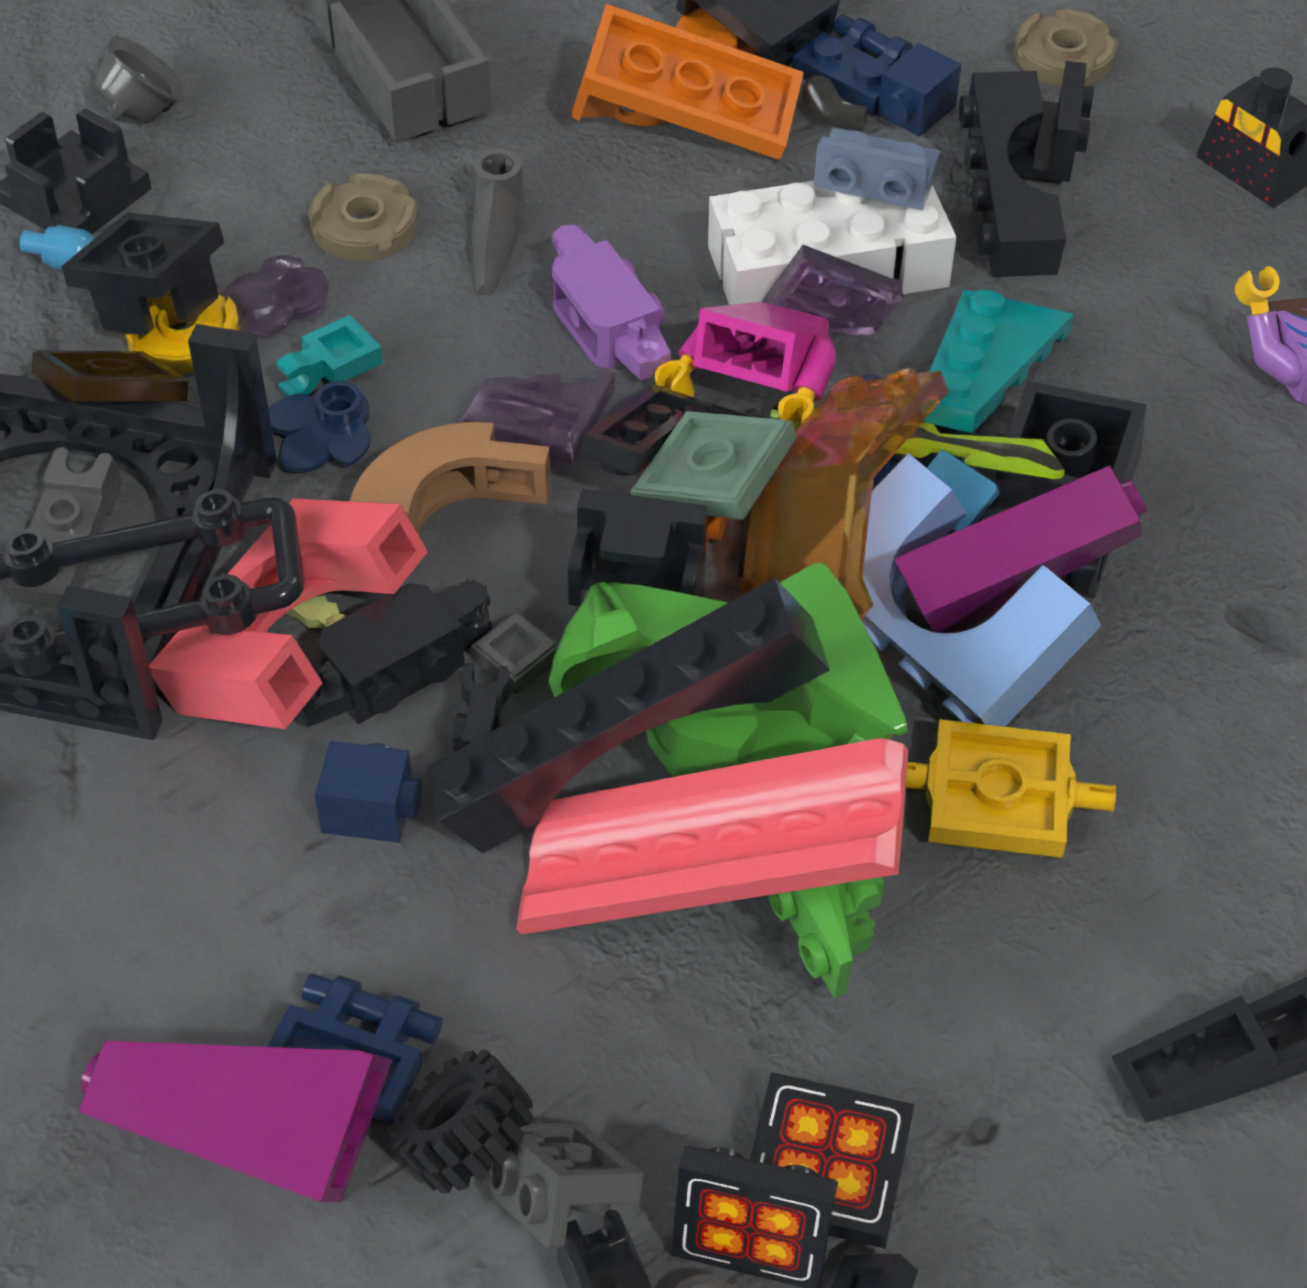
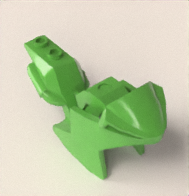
(833, 710)

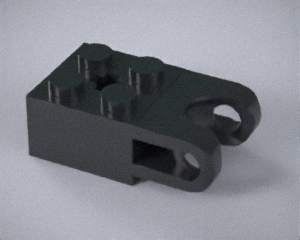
(1084, 436)

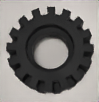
(461, 1121)

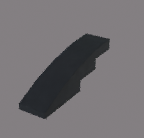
(1219, 1054)

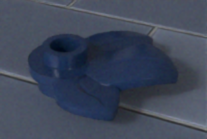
(322, 427)

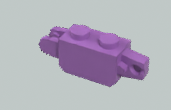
(606, 304)

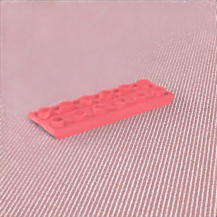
(718, 836)

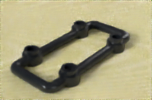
(226, 601)

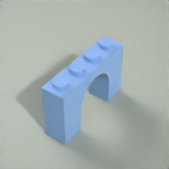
(982, 670)

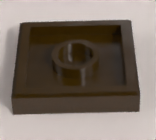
(109, 376)

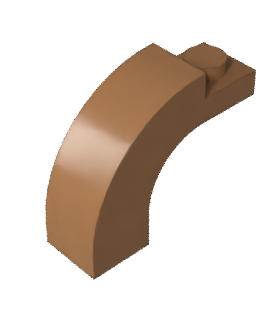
(453, 466)

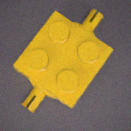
(1003, 788)

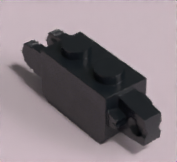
(395, 649)

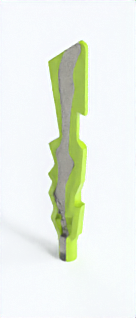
(996, 453)

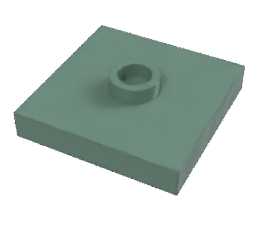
(717, 462)

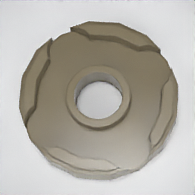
(1040, 41)
(363, 239)

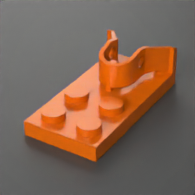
(686, 83)

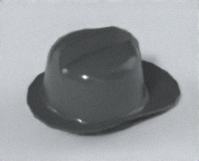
(136, 80)

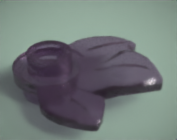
(278, 294)

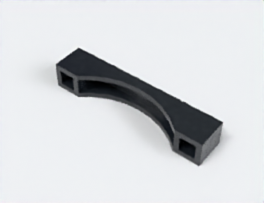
(727, 658)

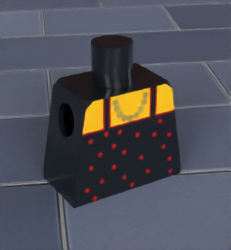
(1260, 138)

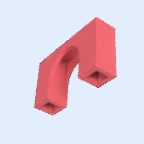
(266, 675)

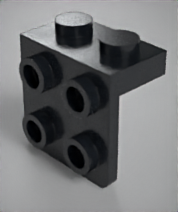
(1061, 130)

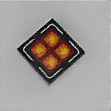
(842, 1138)
(753, 1216)

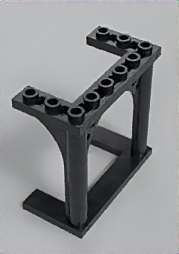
(225, 443)

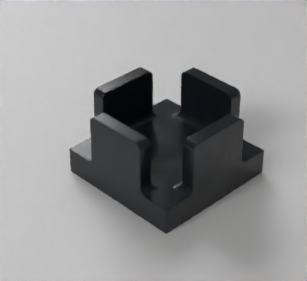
(73, 178)
(147, 259)
(637, 544)

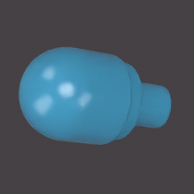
(56, 244)

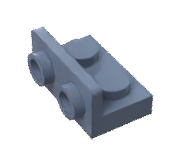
(876, 168)

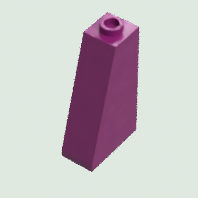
(989, 561)
(254, 1109)

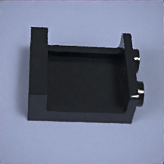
(771, 26)

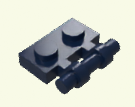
(845, 63)
(395, 1020)

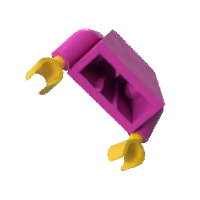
(762, 347)

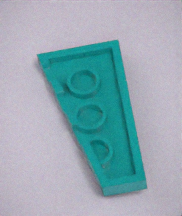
(988, 351)

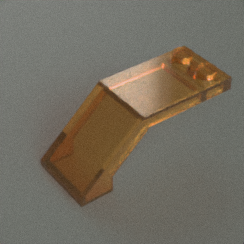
(823, 486)

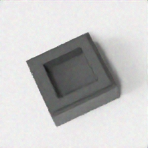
(518, 646)

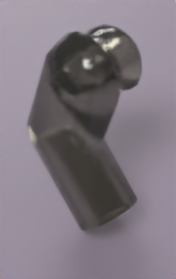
(829, 109)

